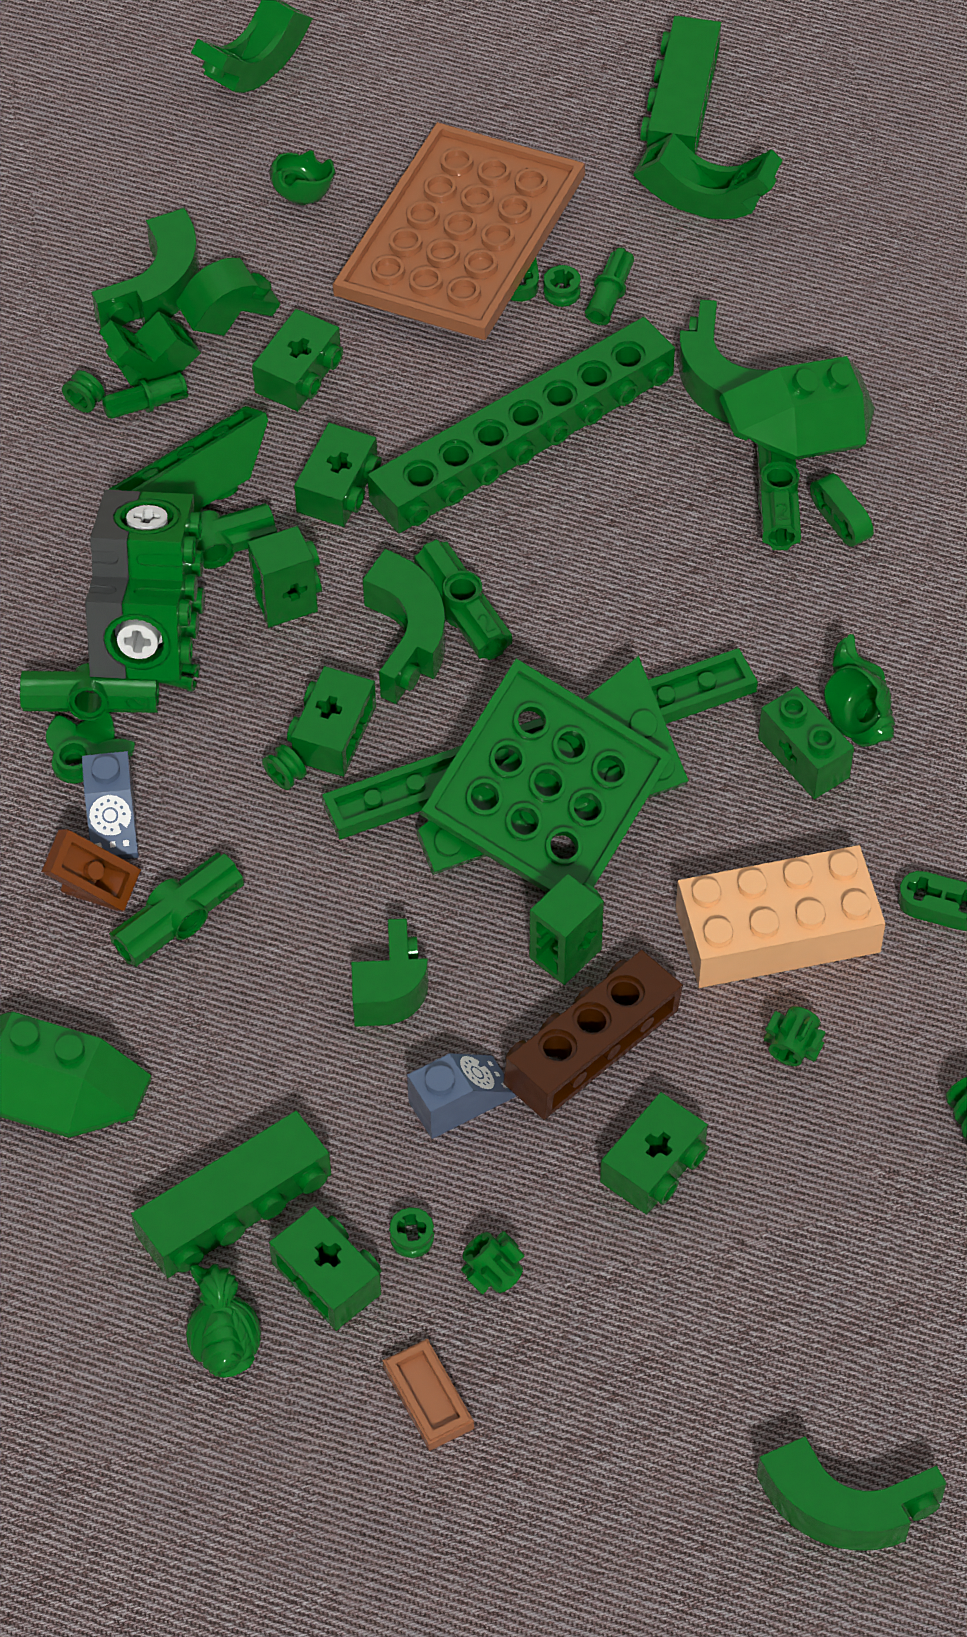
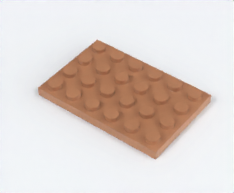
(459, 230)

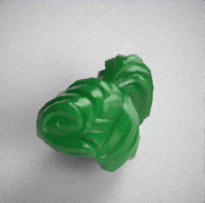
(858, 697)
(223, 1327)

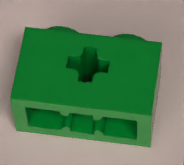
(297, 360)
(336, 475)
(284, 576)
(332, 720)
(805, 742)
(566, 928)
(655, 1154)
(332, 1291)

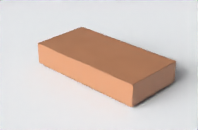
(428, 1394)

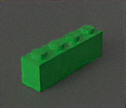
(682, 81)
(232, 1195)

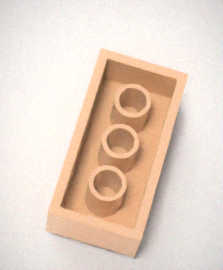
(779, 916)

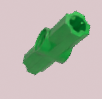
(778, 499)
(231, 532)
(473, 613)
(67, 693)
(176, 909)

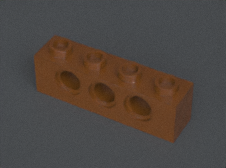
(550, 1083)

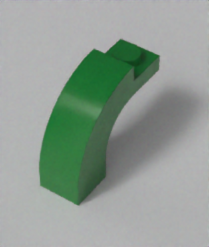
(258, 51)
(703, 187)
(158, 288)
(703, 368)
(412, 600)
(840, 1514)

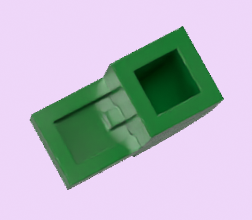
(220, 294)
(153, 351)
(390, 988)

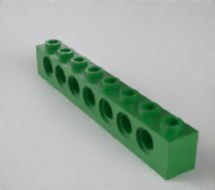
(520, 425)

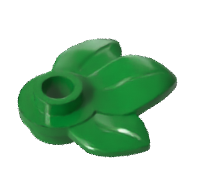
(87, 738)

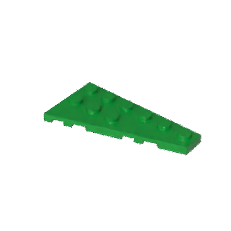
(623, 697)

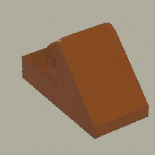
(90, 871)

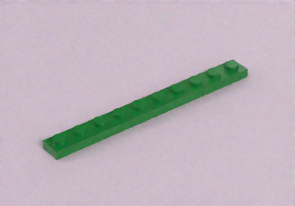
(410, 786)

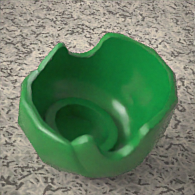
(301, 177)

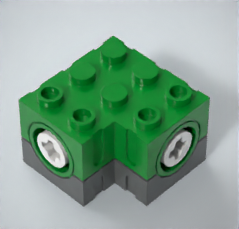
(144, 585)

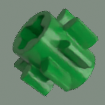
(794, 1036)
(492, 1262)

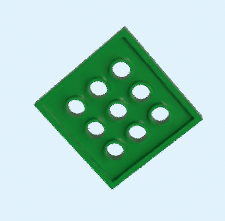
(538, 753)

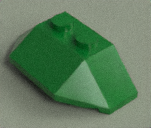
(803, 409)
(209, 463)
(65, 1078)

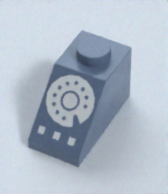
(110, 803)
(456, 1090)

